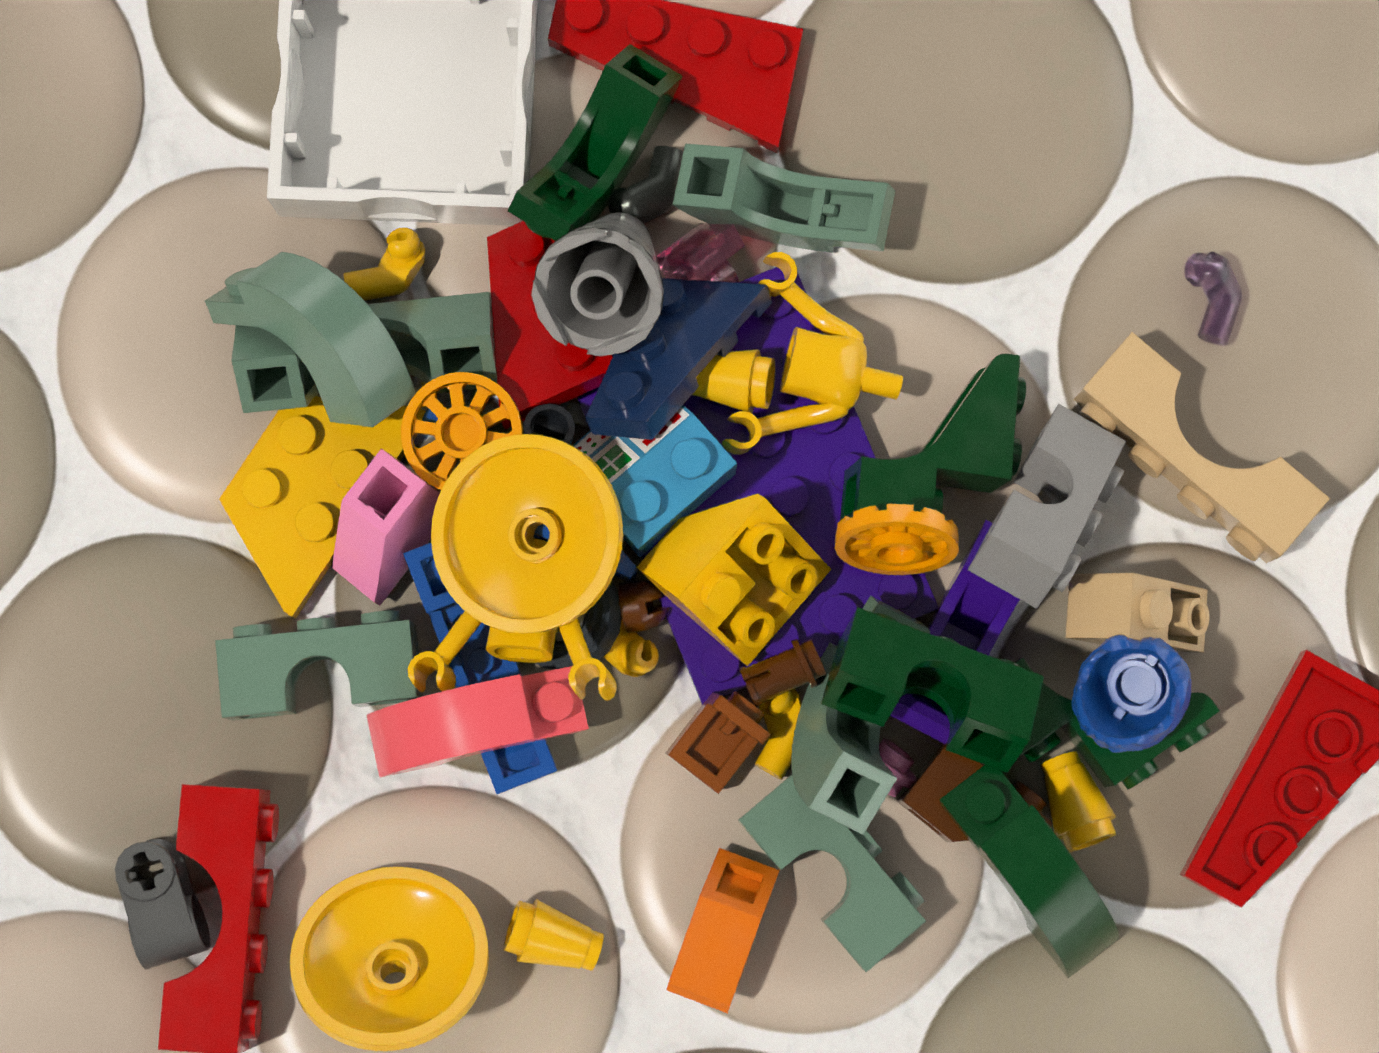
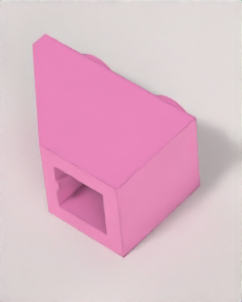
(379, 521)

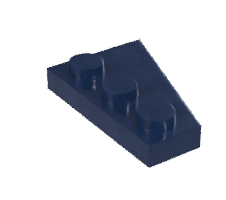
(660, 372)

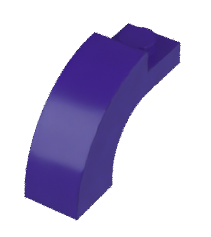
(971, 615)

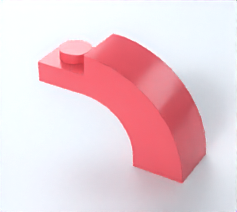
(474, 720)

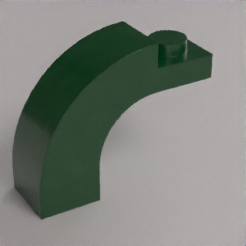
(600, 147)
(1034, 868)

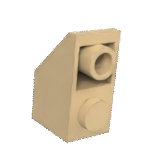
(1138, 609)

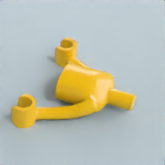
(817, 366)
(515, 648)

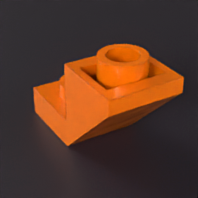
(722, 930)

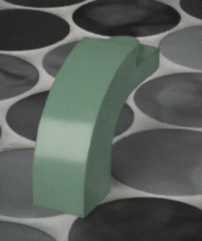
(329, 330)
(837, 754)

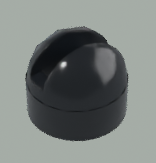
(550, 421)

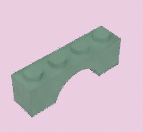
(430, 333)

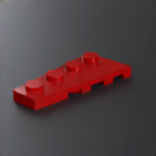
(730, 64)

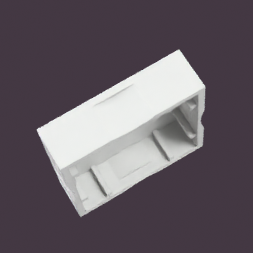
(403, 109)

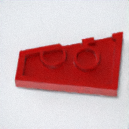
(528, 359)

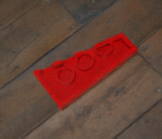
(1291, 777)

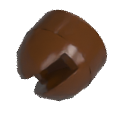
(638, 606)

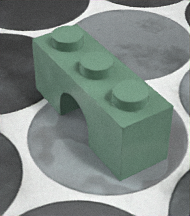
(262, 668)
(875, 908)

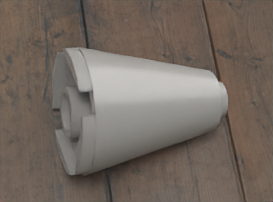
(600, 286)

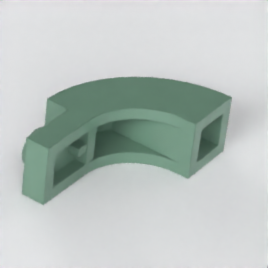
(781, 204)

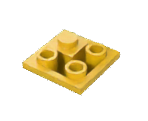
(736, 572)

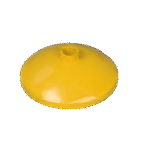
(488, 527)
(382, 926)

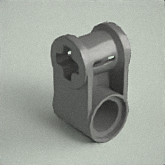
(161, 911)

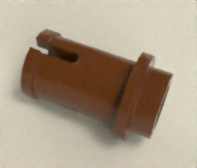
(783, 672)

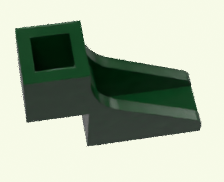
(967, 450)
(1110, 767)

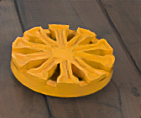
(459, 428)
(897, 540)

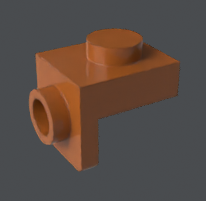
(719, 739)

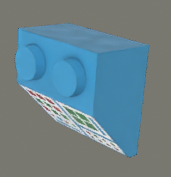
(660, 476)

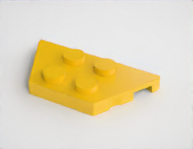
(293, 491)

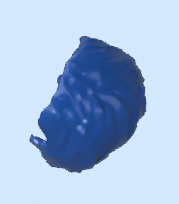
(1131, 693)

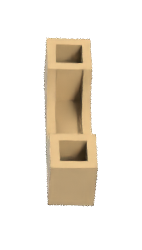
(1257, 505)

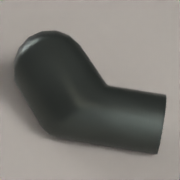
(654, 194)

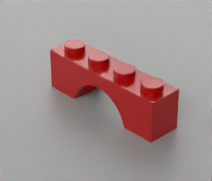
(214, 1002)

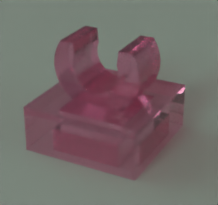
(702, 254)

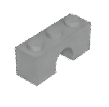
(1034, 541)

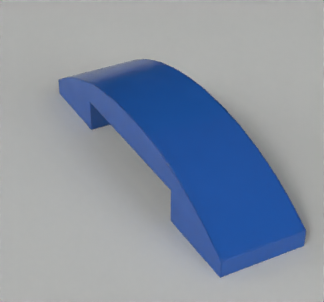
(473, 665)

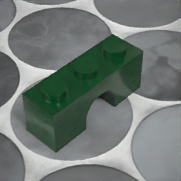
(984, 697)

